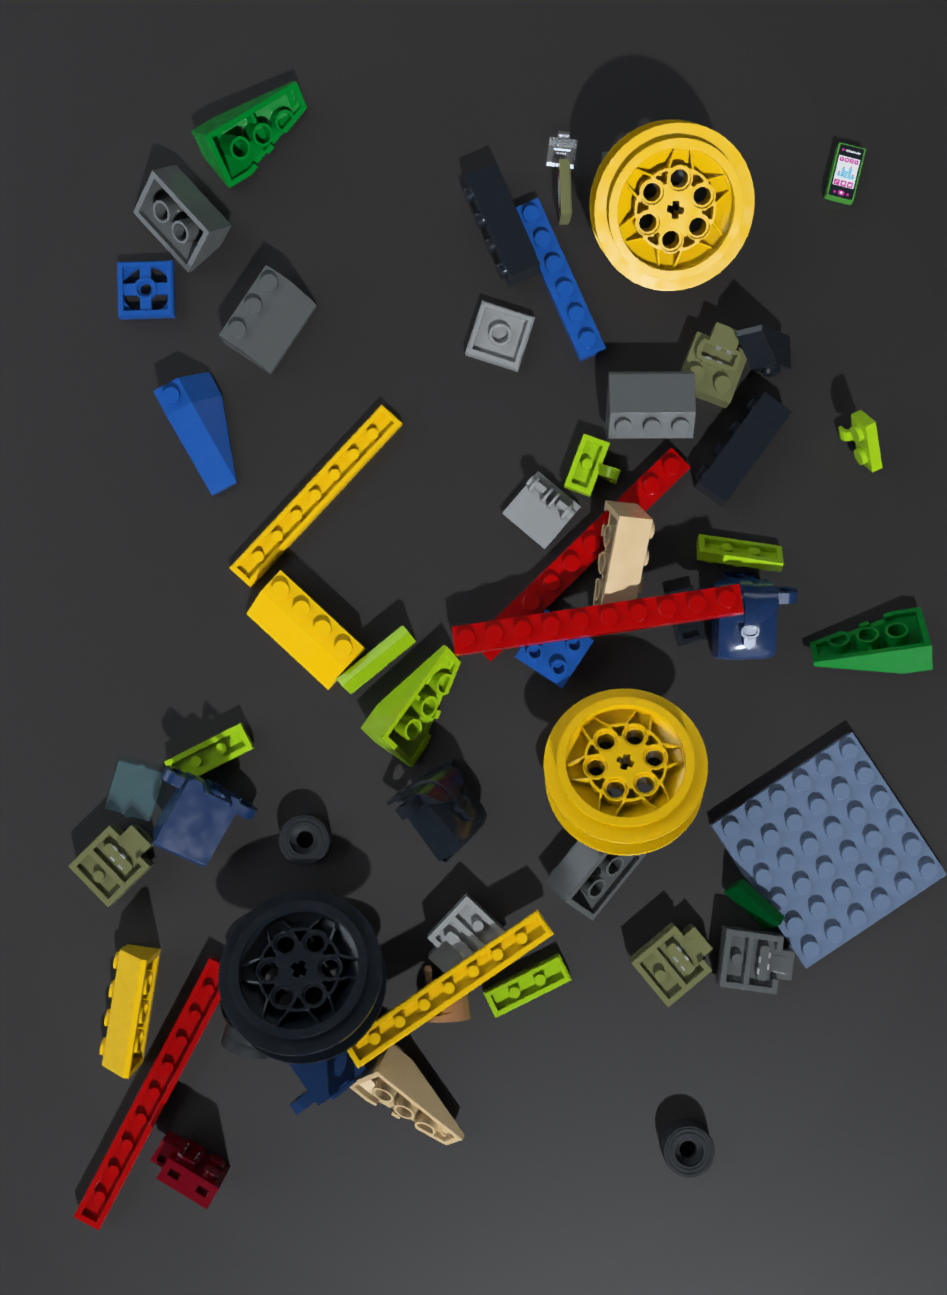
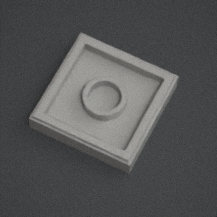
(500, 336)

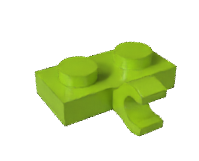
(866, 440)
(589, 465)

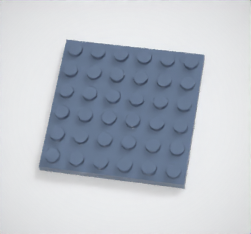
(828, 849)

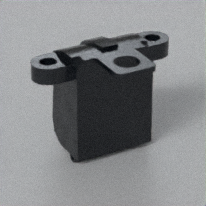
(441, 809)

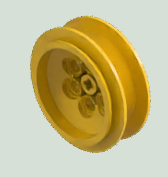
(651, 156)
(636, 820)

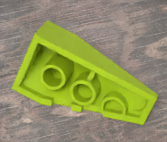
(406, 714)

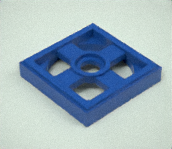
(125, 269)

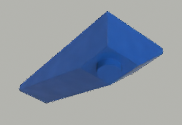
(199, 420)

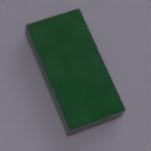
(754, 904)

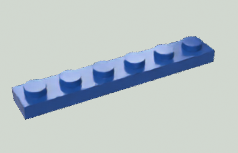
(561, 282)

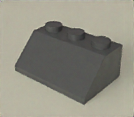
(181, 217)
(267, 320)
(650, 405)
(590, 877)

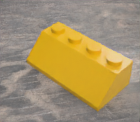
(305, 629)
(130, 1009)

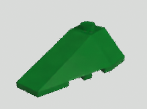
(244, 135)
(889, 645)

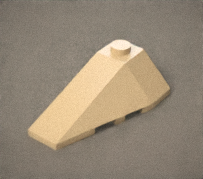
(400, 1085)

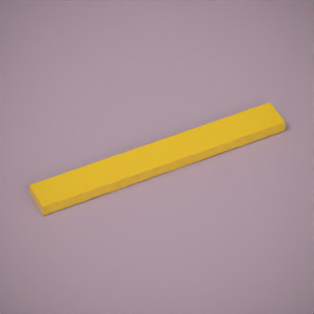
(316, 496)
(451, 987)

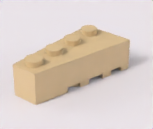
(625, 553)

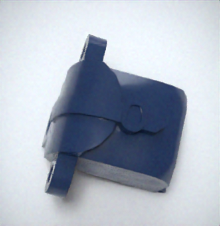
(755, 631)
(197, 816)
(324, 1080)

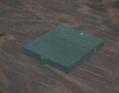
(134, 791)

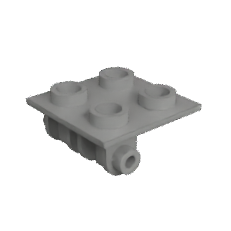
(541, 510)

